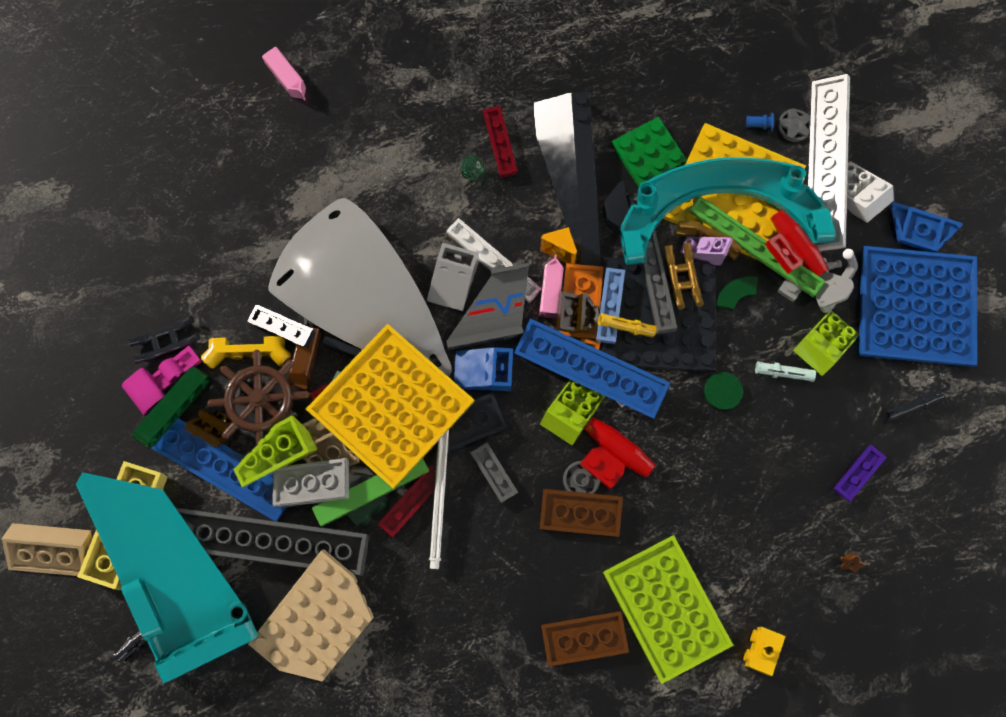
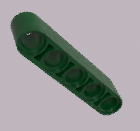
(171, 407)

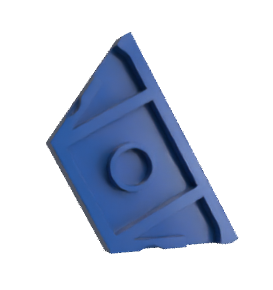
(921, 228)

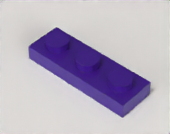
(859, 473)

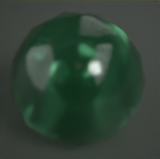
(471, 167)

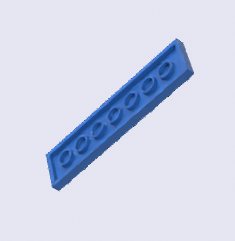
(592, 368)
(217, 468)

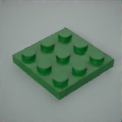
(648, 151)

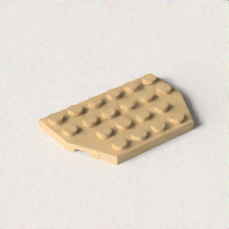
(315, 621)

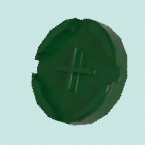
(723, 391)

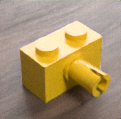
(764, 650)

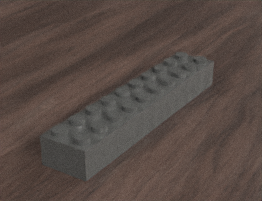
(275, 541)

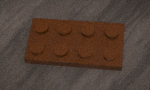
(581, 512)
(584, 638)

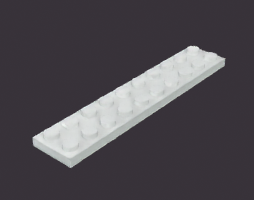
(830, 151)

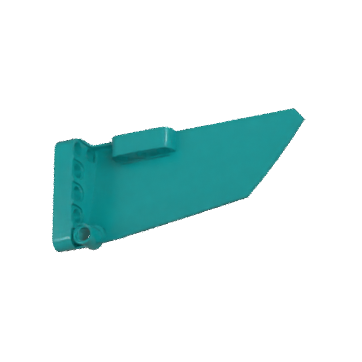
(165, 576)

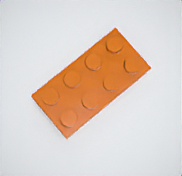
(584, 280)

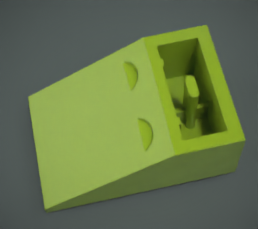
(826, 342)
(571, 411)

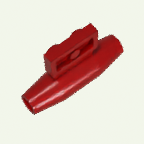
(793, 246)
(613, 454)

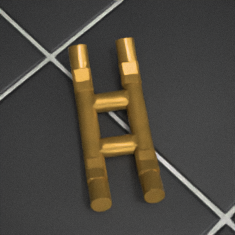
(695, 229)
(689, 266)

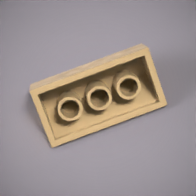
(46, 549)

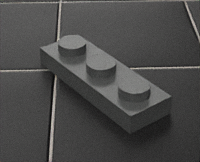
(494, 472)

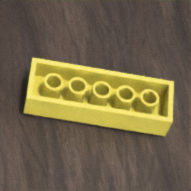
(97, 563)

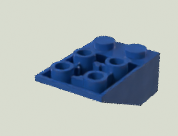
(484, 369)

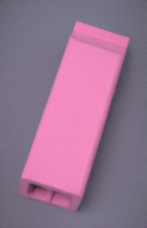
(285, 73)
(551, 288)

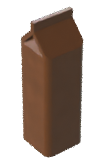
(304, 362)

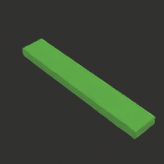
(362, 494)

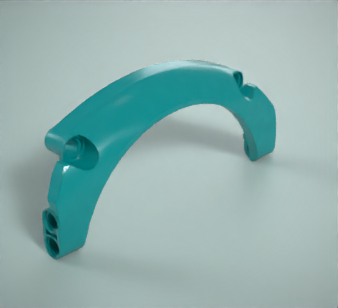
(755, 177)

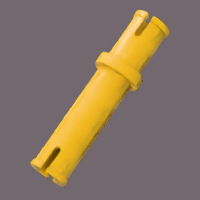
(634, 327)

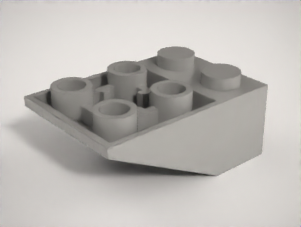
(453, 276)

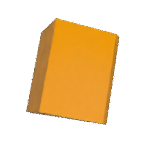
(559, 244)

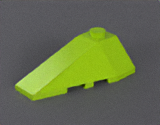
(279, 448)

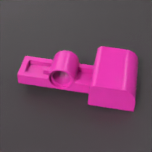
(149, 389)

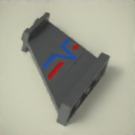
(496, 310)

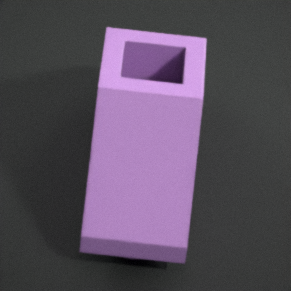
(709, 248)

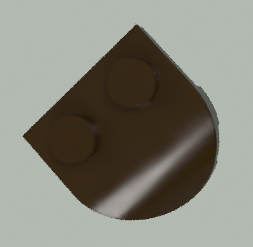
(576, 313)
(209, 427)

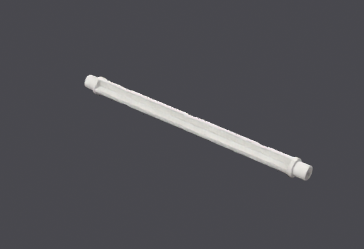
(439, 501)

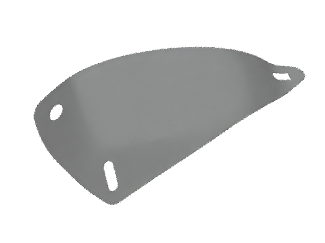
(354, 282)

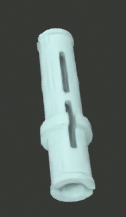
(785, 371)

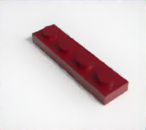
(500, 141)
(409, 503)

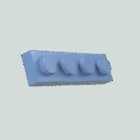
(611, 303)

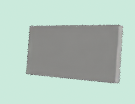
(311, 483)

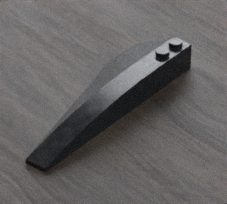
(567, 147)

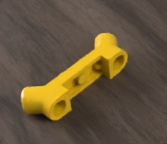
(221, 348)

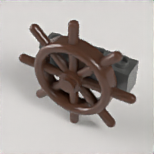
(266, 407)

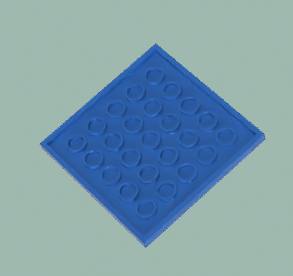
(918, 306)

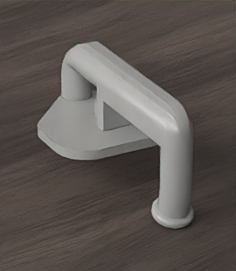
(837, 287)

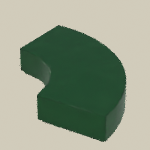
(735, 291)

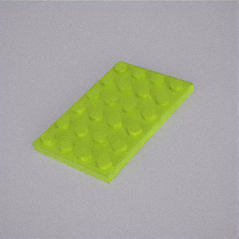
(667, 609)

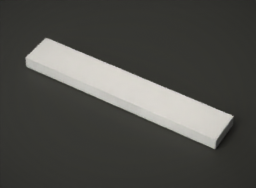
(487, 254)

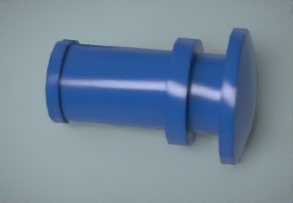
(761, 122)

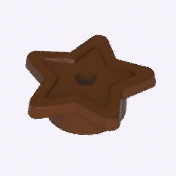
(852, 562)

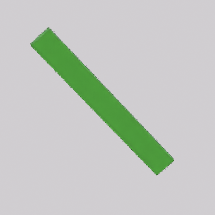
(753, 244)

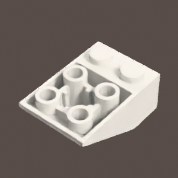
(866, 193)

